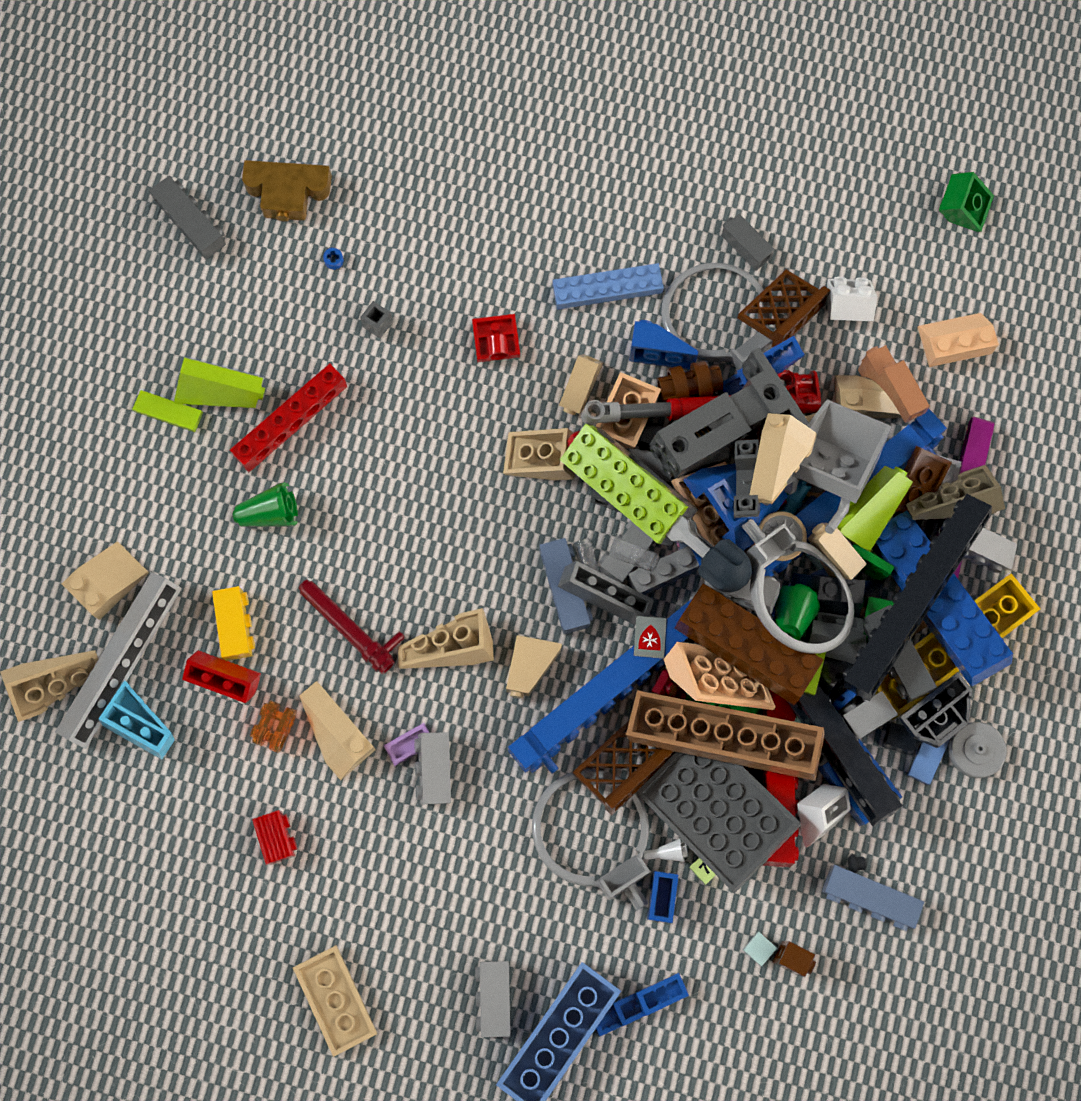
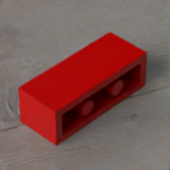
(221, 676)

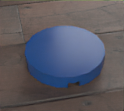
(843, 699)

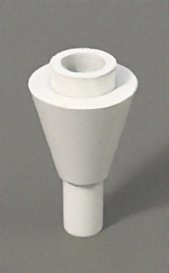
(672, 851)

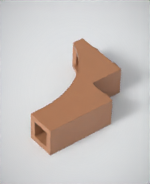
(895, 381)

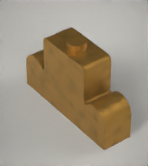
(286, 187)

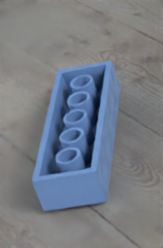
(559, 1036)

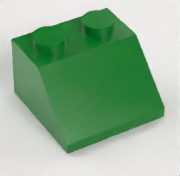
(966, 201)

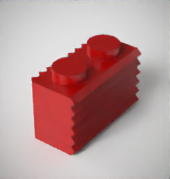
(274, 837)

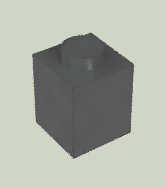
(376, 319)

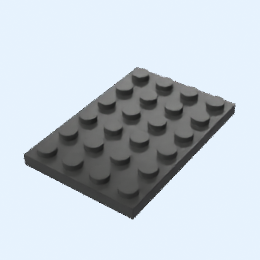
(719, 814)

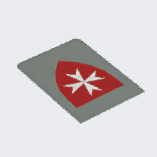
(650, 637)

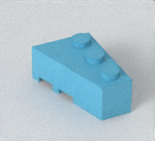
(135, 722)

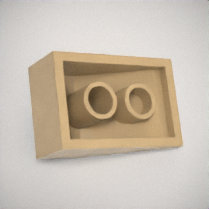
(538, 454)
(105, 579)

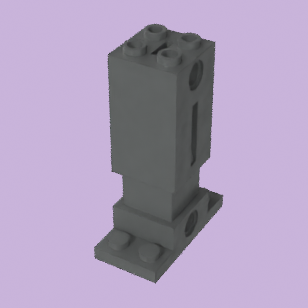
(722, 421)

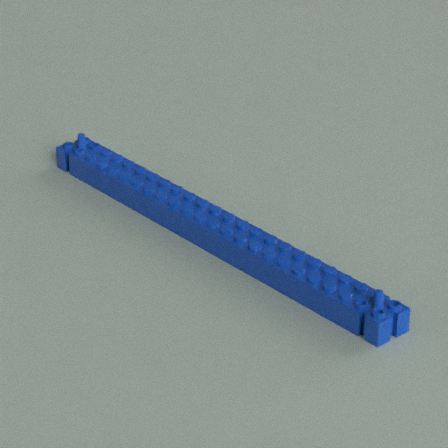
(618, 679)

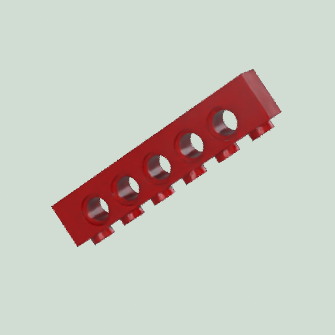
(288, 418)

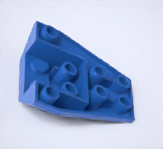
(720, 488)

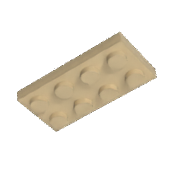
(335, 1000)

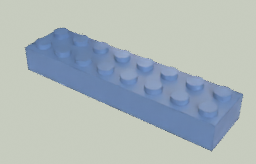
(607, 286)

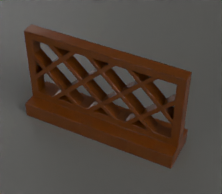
(797, 316)
(635, 780)

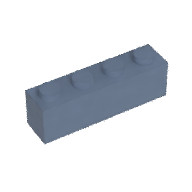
(570, 608)
(872, 897)

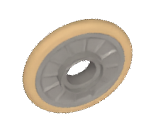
(794, 524)

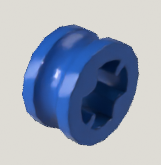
(335, 265)

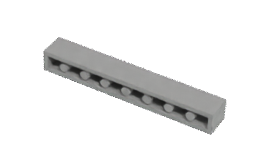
(118, 659)

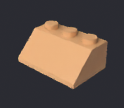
(958, 339)
(629, 391)

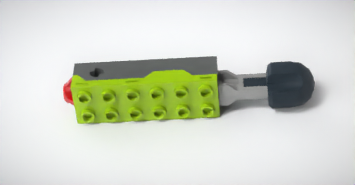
(652, 504)

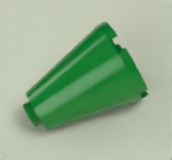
(268, 509)
(796, 609)

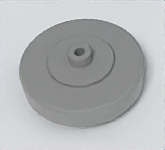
(977, 750)

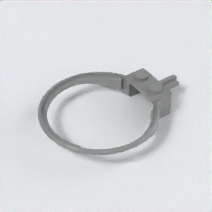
(738, 356)
(765, 552)
(620, 878)

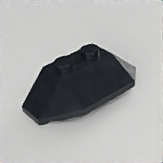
(832, 595)
(940, 712)

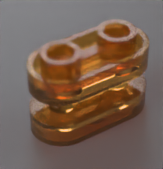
(270, 713)

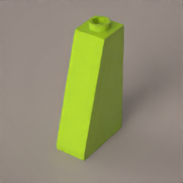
(217, 386)
(875, 507)

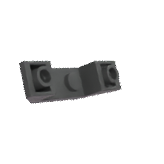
(745, 460)

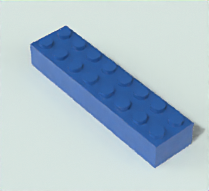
(954, 616)

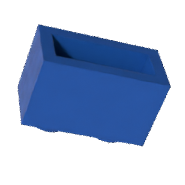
(662, 897)

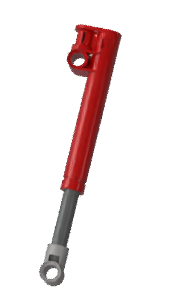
(802, 388)

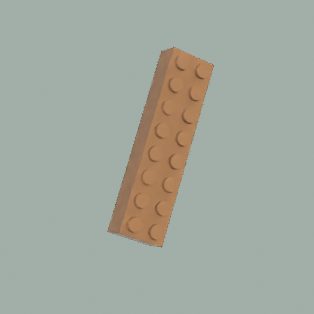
(726, 735)

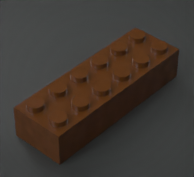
(747, 644)

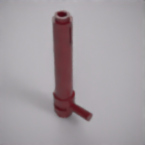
(369, 650)

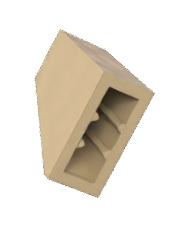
(580, 384)
(837, 550)
(529, 664)

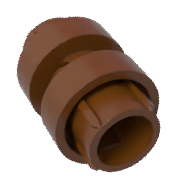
(697, 382)

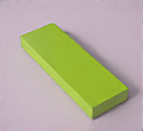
(167, 411)

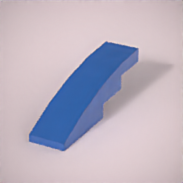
(779, 357)
(642, 1003)

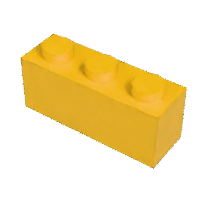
(233, 623)

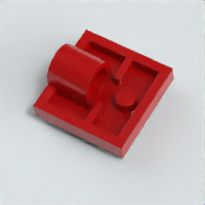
(496, 338)

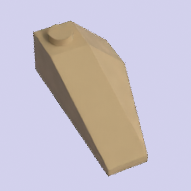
(864, 397)
(780, 452)
(457, 643)
(42, 682)
(335, 733)

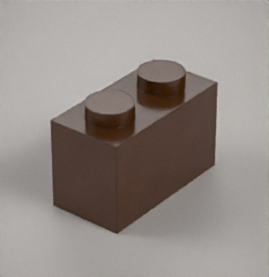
(794, 959)

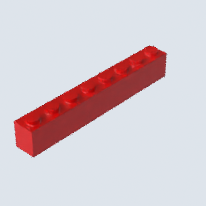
(783, 789)

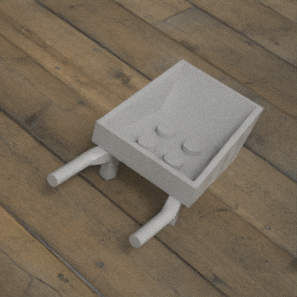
(842, 455)

